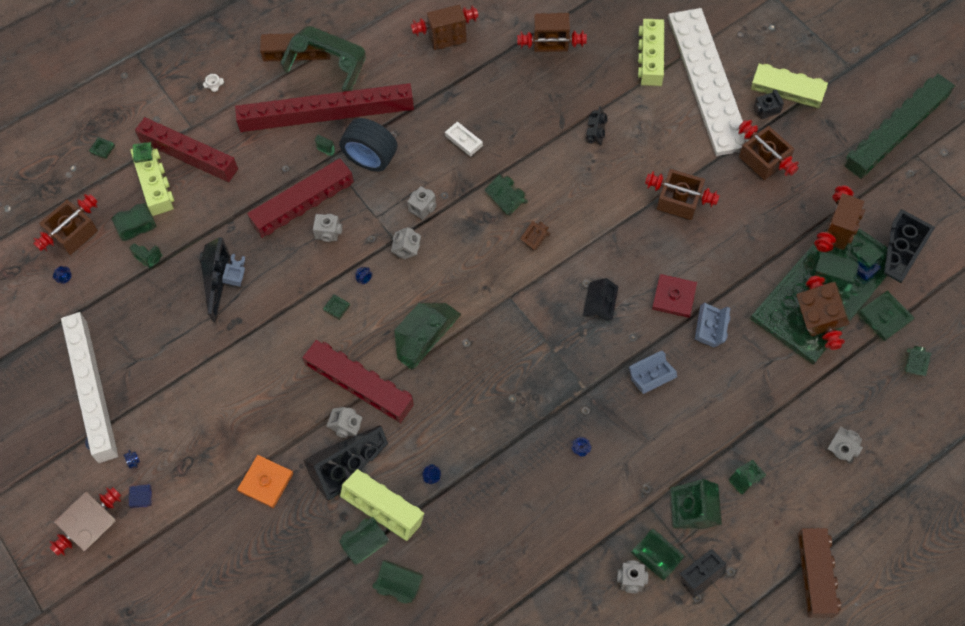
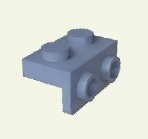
(712, 325)
(652, 372)

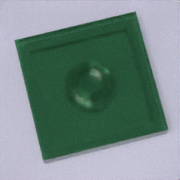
(886, 315)

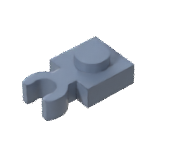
(234, 271)

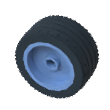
(368, 144)

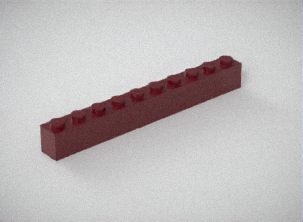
(324, 107)

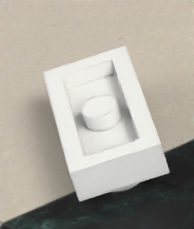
(463, 139)

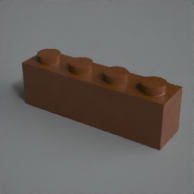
(275, 45)
(818, 573)

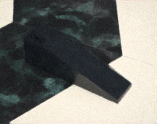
(905, 243)
(213, 265)
(338, 462)

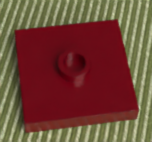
(674, 295)

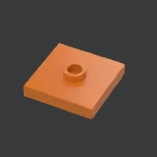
(265, 481)

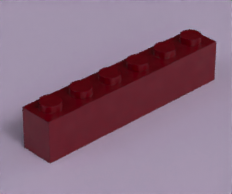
(187, 149)
(300, 198)
(358, 381)

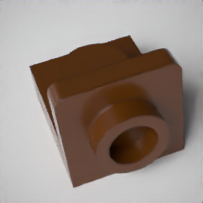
(535, 234)

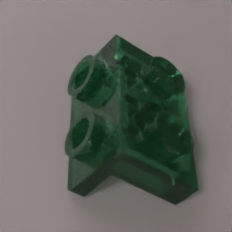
(506, 194)
(658, 554)
(398, 582)

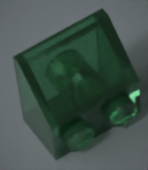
(696, 505)

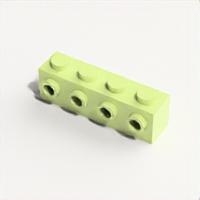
(652, 52)
(789, 85)
(154, 184)
(382, 504)

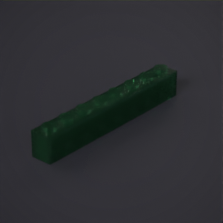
(899, 126)

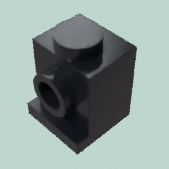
(768, 105)

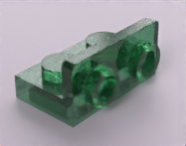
(363, 540)

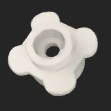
(213, 82)

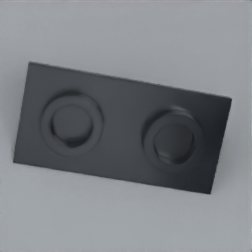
(598, 120)

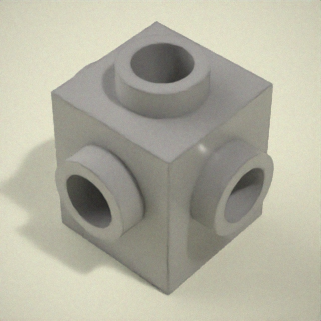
(422, 202)
(327, 227)
(406, 243)
(344, 422)
(846, 444)
(631, 584)

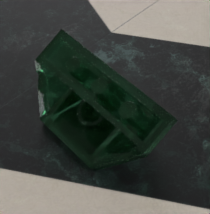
(422, 330)

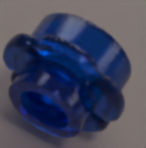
(62, 274)
(363, 275)
(581, 441)
(131, 459)
(431, 474)

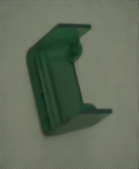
(350, 54)

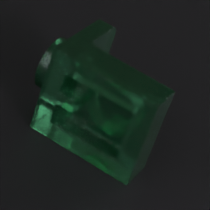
(146, 257)
(917, 361)
(747, 476)

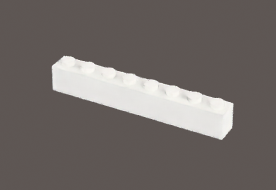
(89, 388)

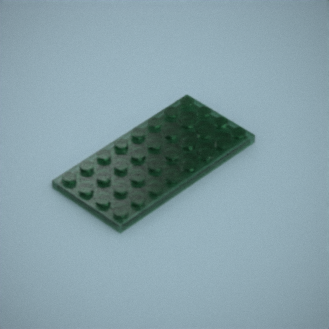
(781, 310)

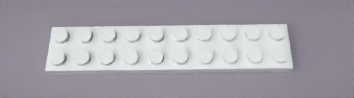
(708, 80)

